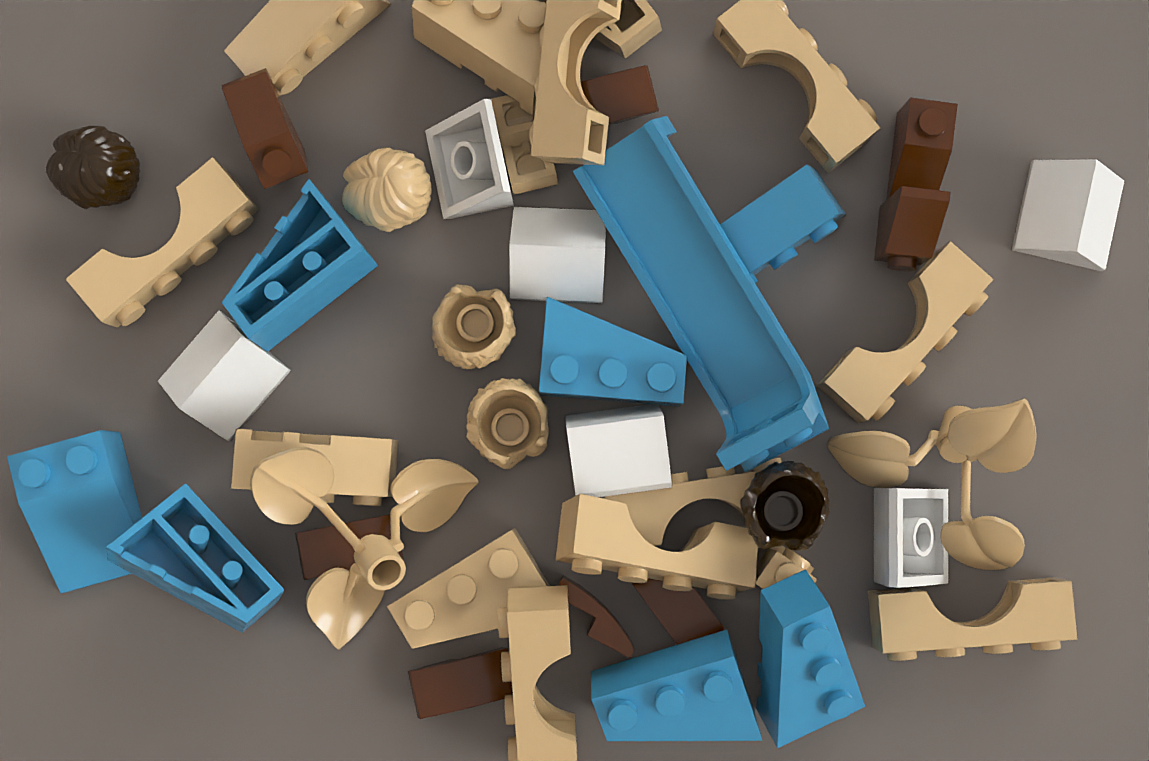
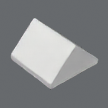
(469, 162)
(1069, 212)
(557, 255)
(222, 377)
(619, 451)
(908, 537)

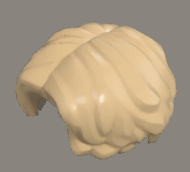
(387, 189)
(473, 326)
(508, 422)

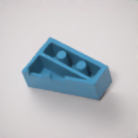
(783, 220)
(298, 272)
(605, 362)
(197, 560)
(803, 662)
(677, 695)

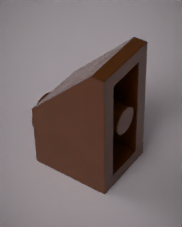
(265, 128)
(921, 144)
(910, 227)

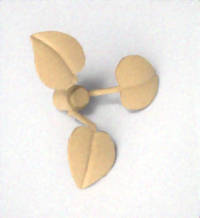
(995, 436)
(342, 599)

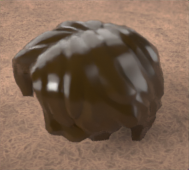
(94, 167)
(785, 506)

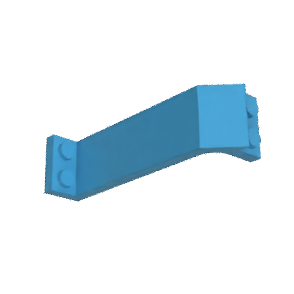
(704, 296)

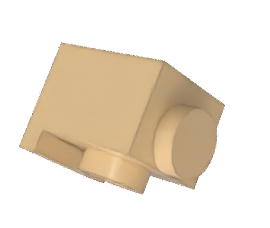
(778, 565)

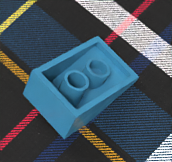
(77, 504)

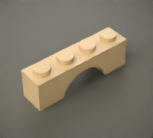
(764, 34)
(565, 122)
(210, 211)
(942, 293)
(655, 508)
(601, 536)
(1028, 612)
(538, 636)

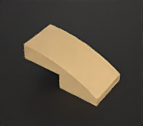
(514, 125)

